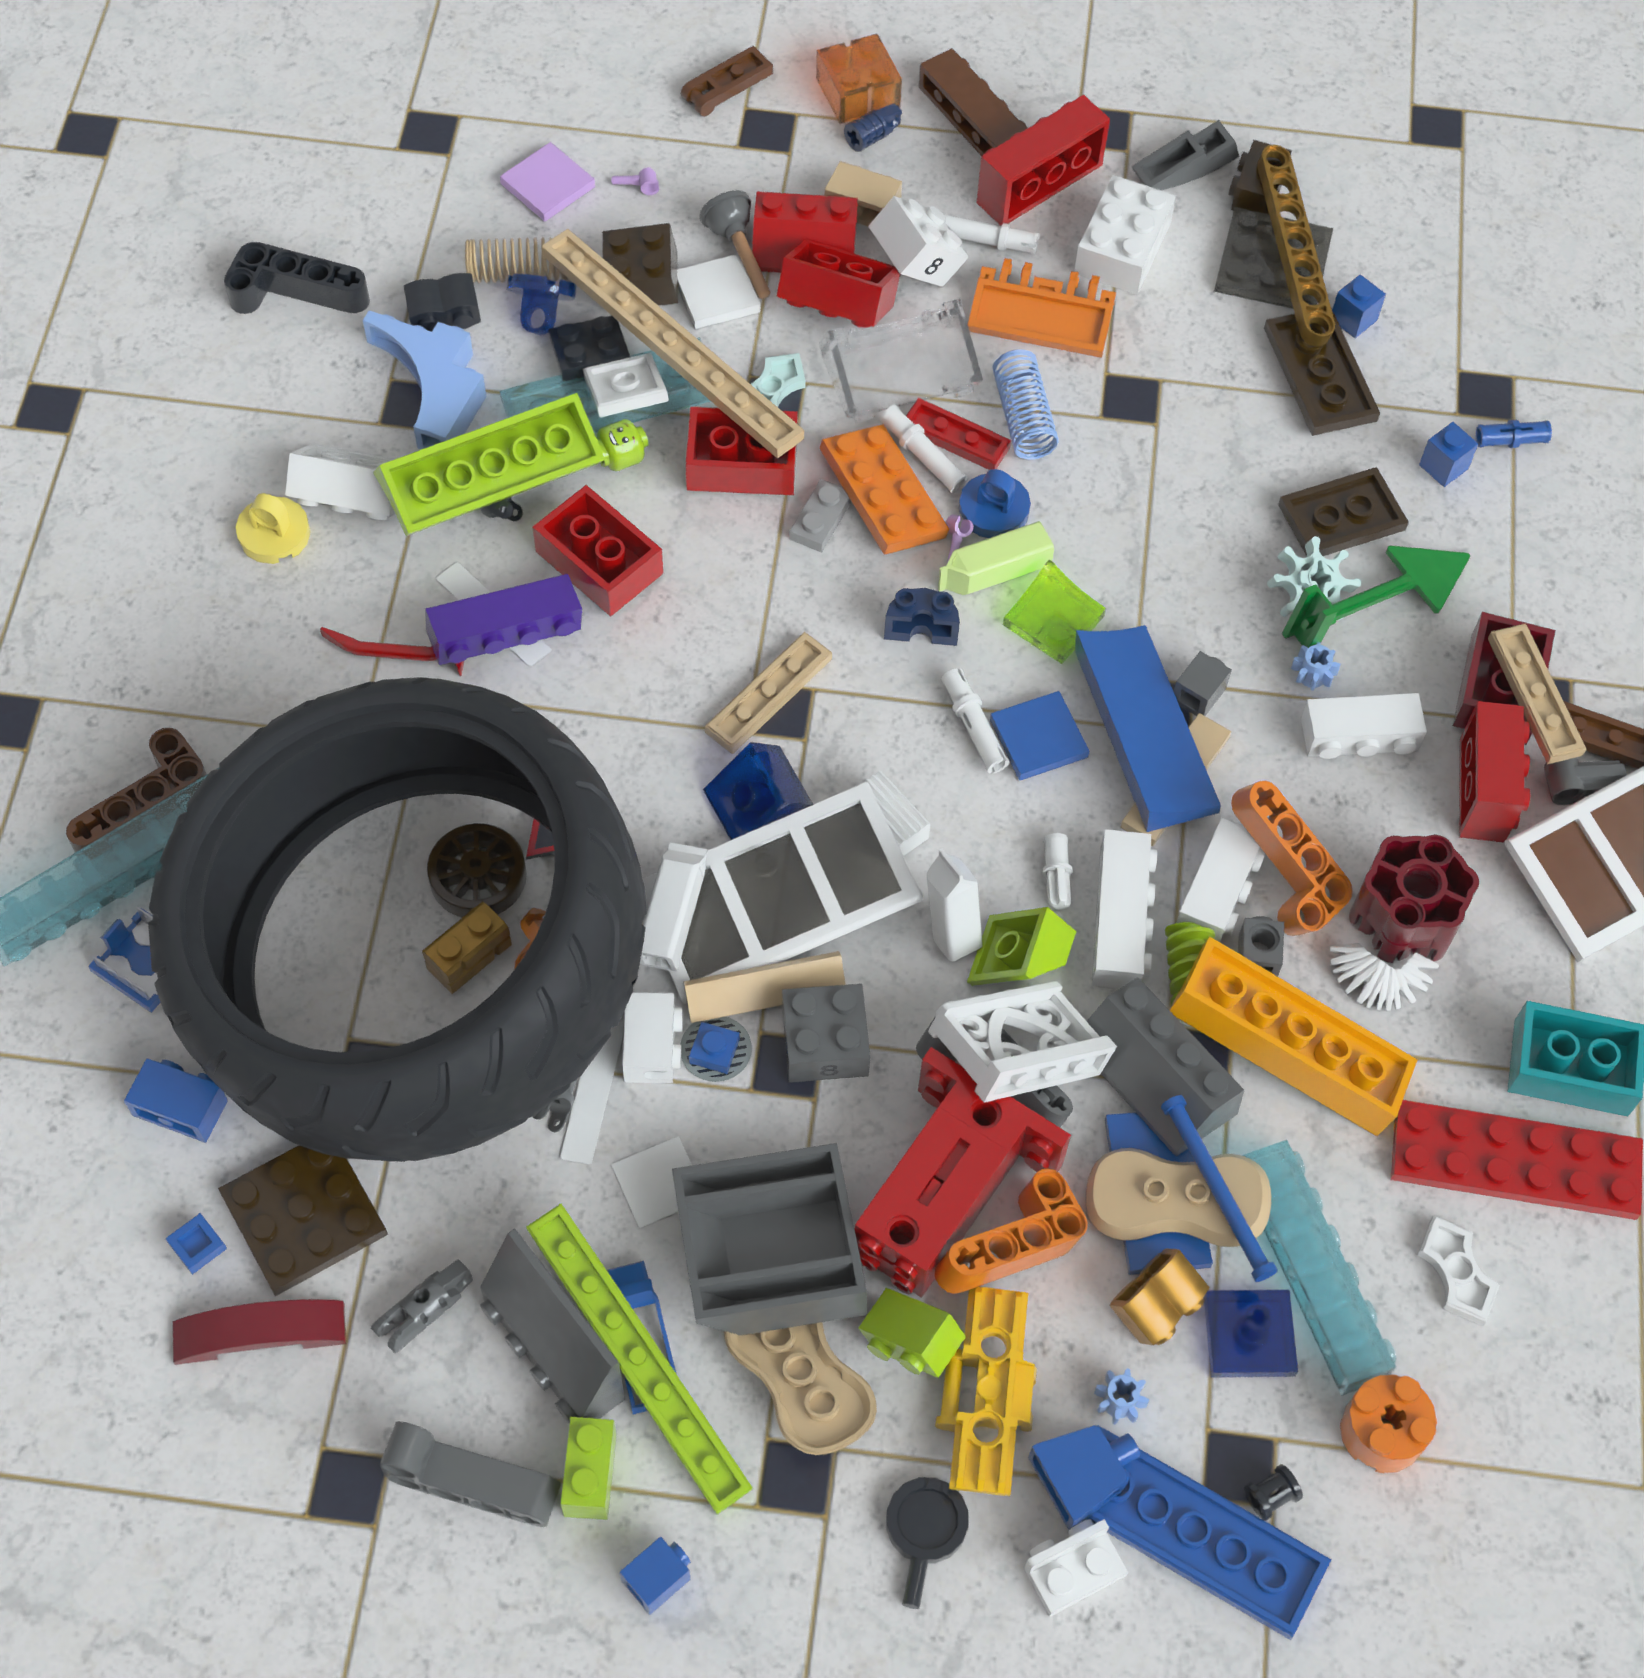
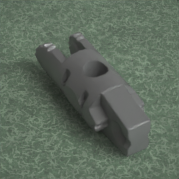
(423, 1305)

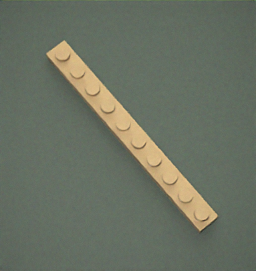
(673, 343)

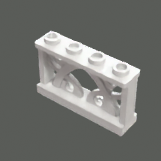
(1075, 1050)

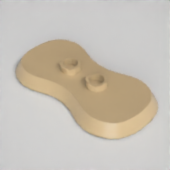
(1145, 1195)
(814, 1394)

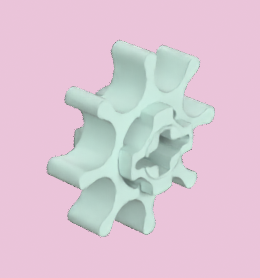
(1314, 570)

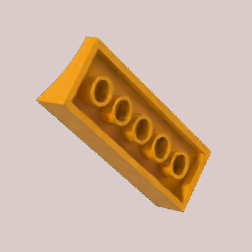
(1294, 1037)

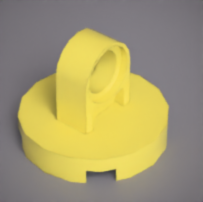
(272, 528)

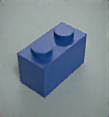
(176, 1099)

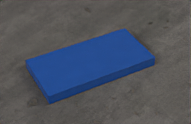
(1130, 1131)

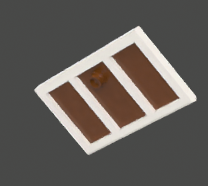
(1589, 865)

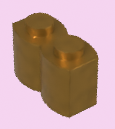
(1160, 1297)

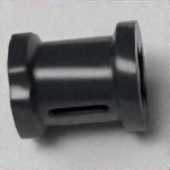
(1287, 1488)

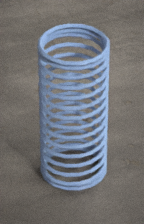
(1025, 374)

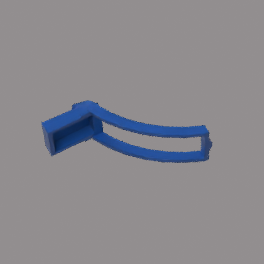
(639, 1292)

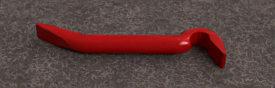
(382, 650)

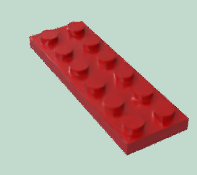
(1518, 1159)

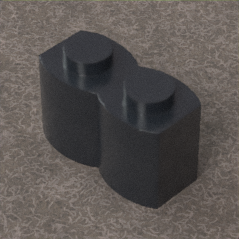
(444, 300)

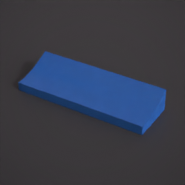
(1146, 727)

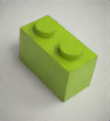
(911, 1333)
(588, 1468)

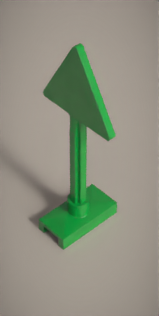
(1424, 570)

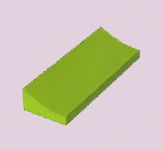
(489, 464)

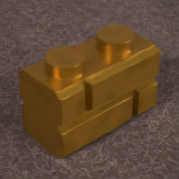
(467, 947)

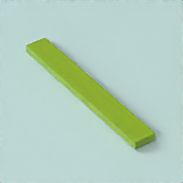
(639, 1359)

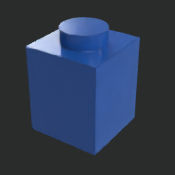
(1358, 305)
(1448, 454)
(656, 1574)

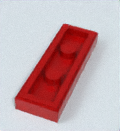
(959, 435)

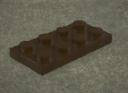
(1322, 377)

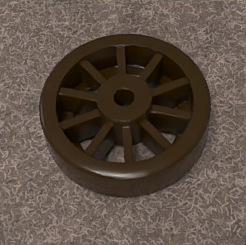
(476, 868)

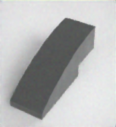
(1187, 158)

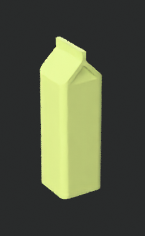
(996, 559)

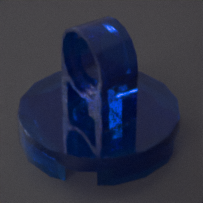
(539, 294)

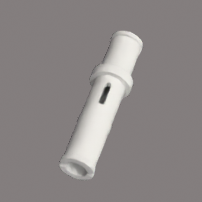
(992, 234)
(913, 438)
(968, 707)

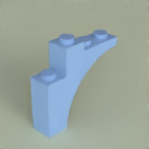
(439, 365)

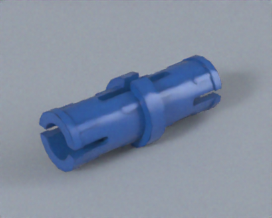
(1513, 433)

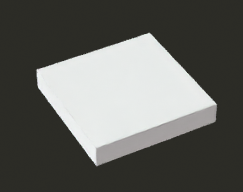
(717, 291)
(625, 385)

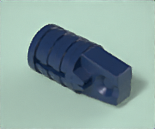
(872, 127)

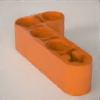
(1252, 807)
(1040, 1227)

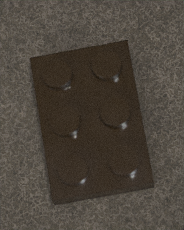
(1344, 512)

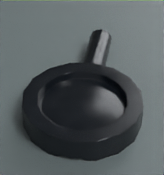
(925, 1526)

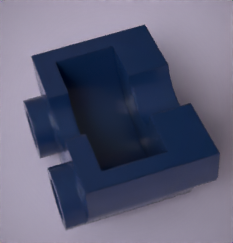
(922, 613)

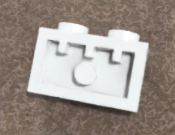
(1074, 1566)

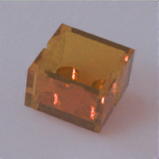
(849, 72)

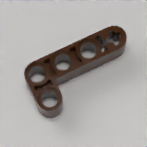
(136, 798)

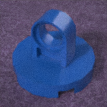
(994, 503)

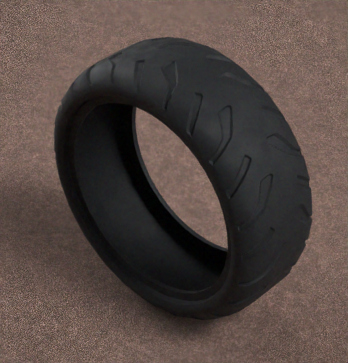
(299, 786)

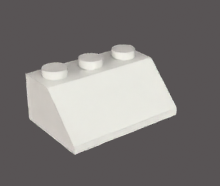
(337, 479)

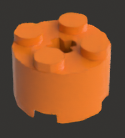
(1401, 1403)

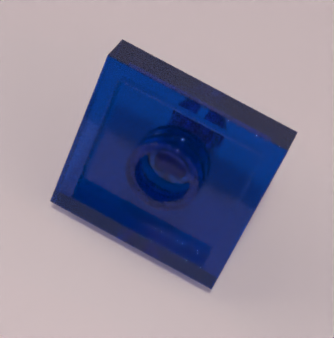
(1250, 1333)

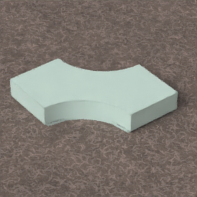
(780, 377)

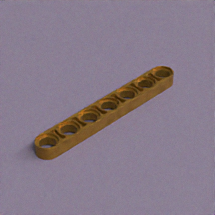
(1292, 257)

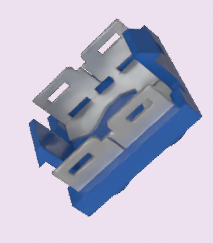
(128, 960)

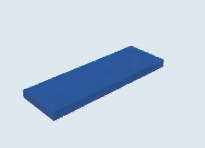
(1214, 1543)

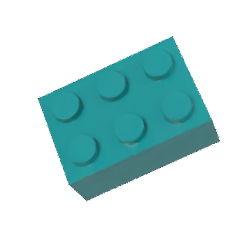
(1577, 1058)

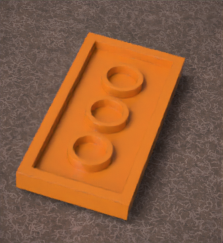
(884, 489)

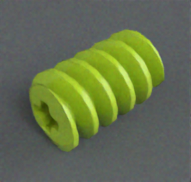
(1183, 945)

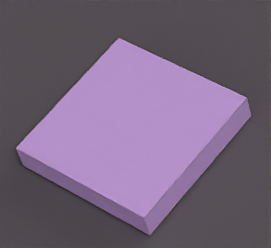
(547, 181)

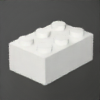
(1125, 234)

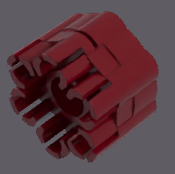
(1407, 922)

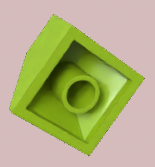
(1021, 946)

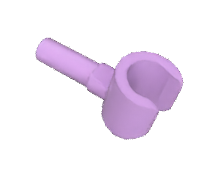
(646, 180)
(958, 534)

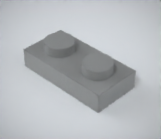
(820, 516)

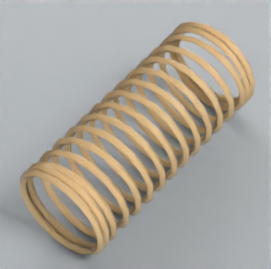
(471, 265)

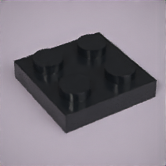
(587, 345)

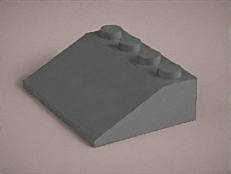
(550, 1333)

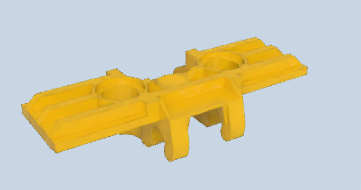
(1001, 1395)

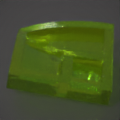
(1053, 612)

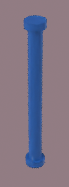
(1219, 1189)

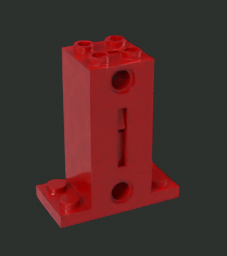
(949, 1174)

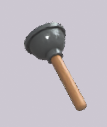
(728, 217)

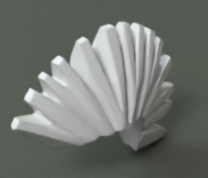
(1379, 977)

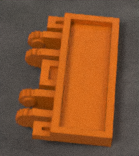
(1041, 312)

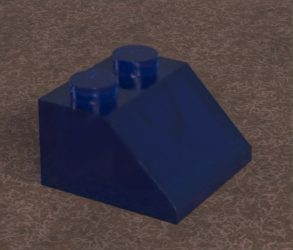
(756, 790)

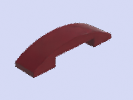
(258, 1326)

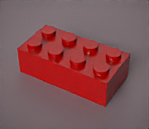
(1042, 160)

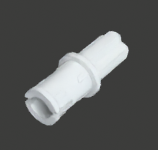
(1057, 870)

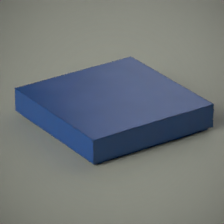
(1039, 735)

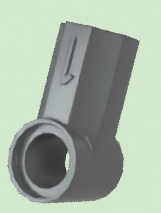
(1574, 780)

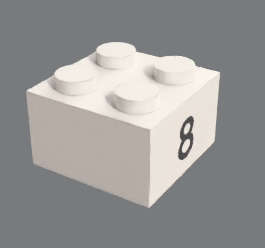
(918, 241)

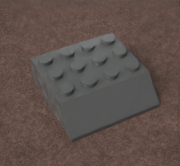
(770, 1241)

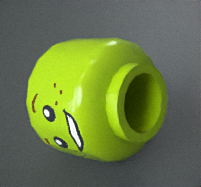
(622, 444)

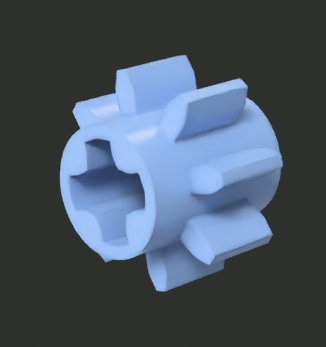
(1315, 666)
(1120, 1408)

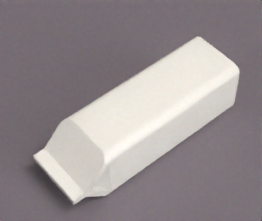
(672, 905)
(954, 907)

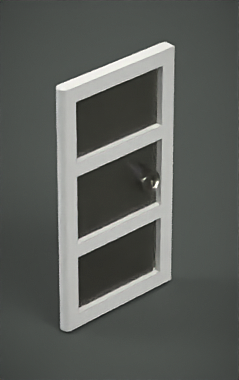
(794, 887)

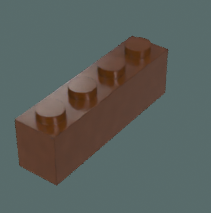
(967, 101)

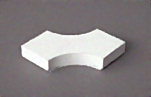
(1466, 1287)

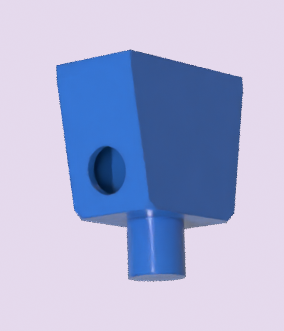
(1083, 1470)

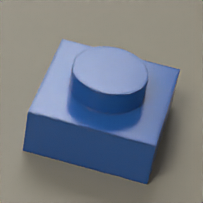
(714, 1047)
(196, 1243)

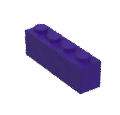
(503, 619)

